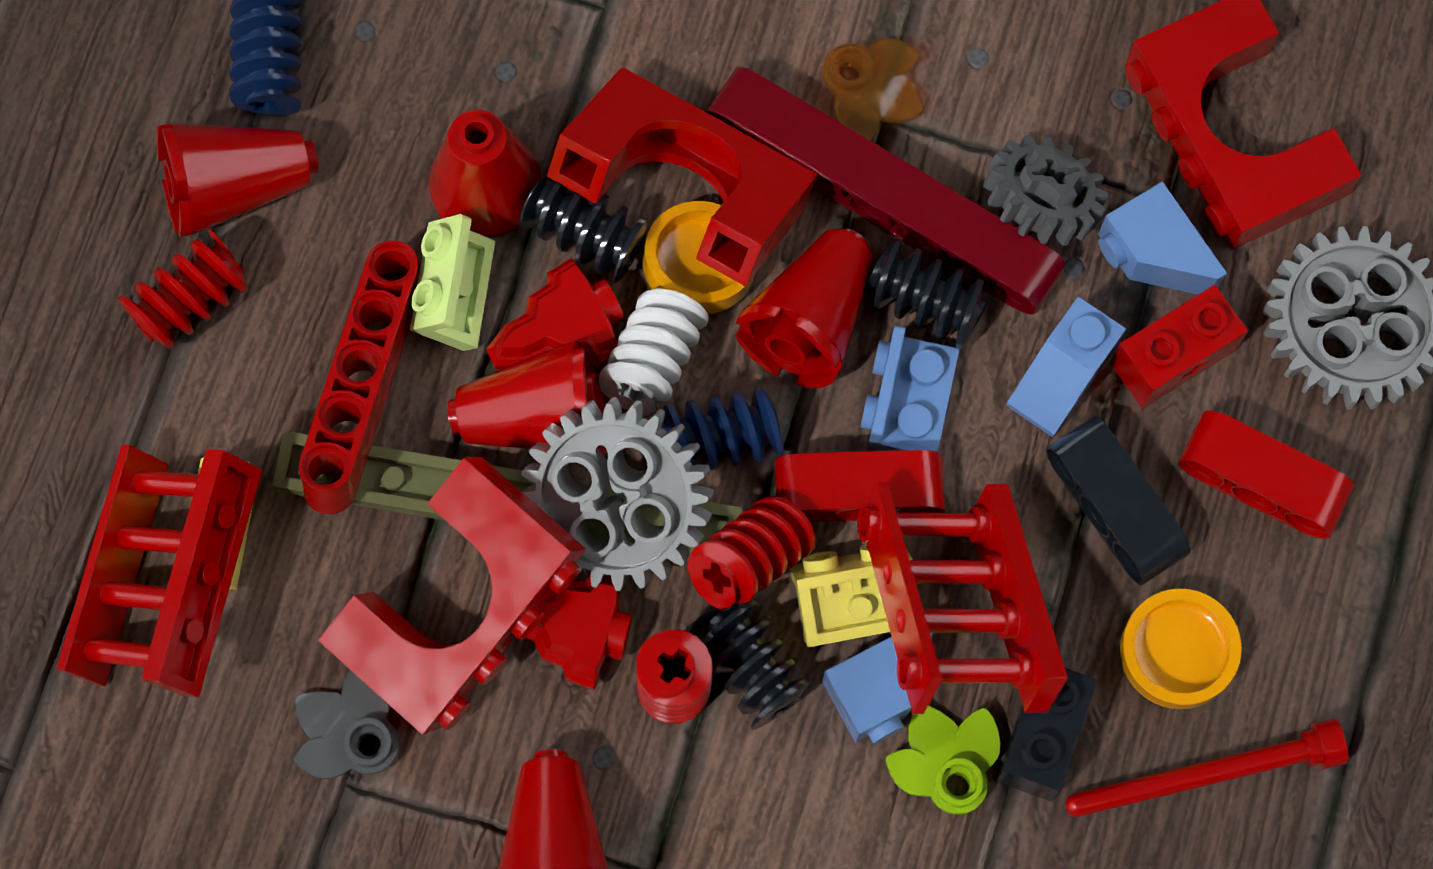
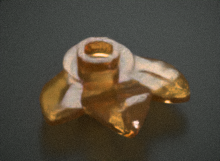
(879, 91)

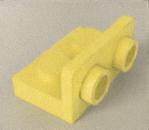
(838, 597)

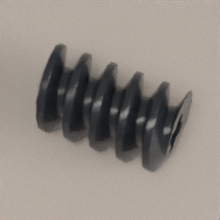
(584, 226)
(927, 293)
(751, 661)

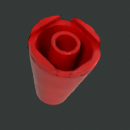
(228, 171)
(483, 174)
(809, 310)
(524, 399)
(552, 818)

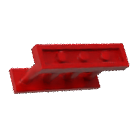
(1003, 569)
(198, 581)

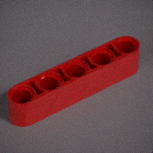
(359, 400)

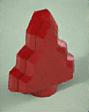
(558, 315)
(582, 630)

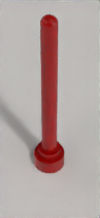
(1320, 746)

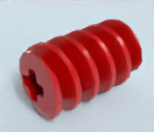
(185, 292)
(750, 552)
(668, 654)

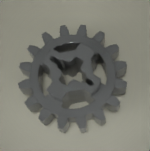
(1045, 190)

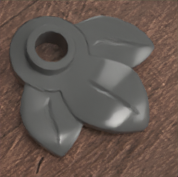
(339, 725)

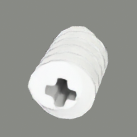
(653, 349)

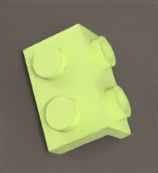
(452, 283)

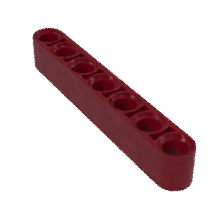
(892, 192)

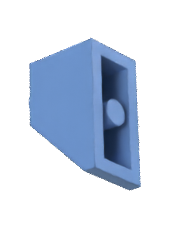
(1159, 244)
(1066, 366)
(869, 693)

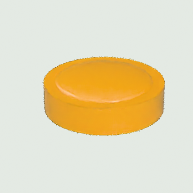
(672, 260)
(1180, 648)

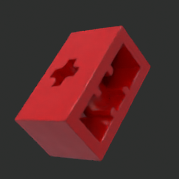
(1178, 346)

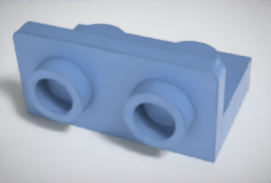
(911, 394)

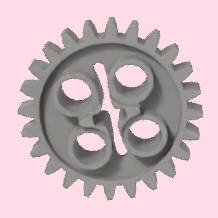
(1344, 271)
(666, 483)

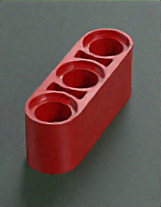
(1266, 474)
(840, 483)

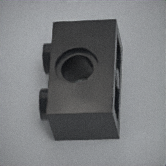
(1046, 740)

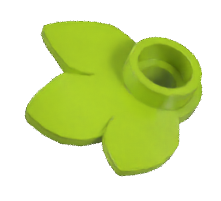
(943, 751)

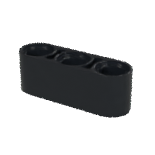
(1118, 500)

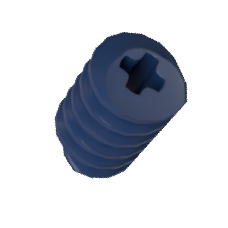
(262, 57)
(728, 429)

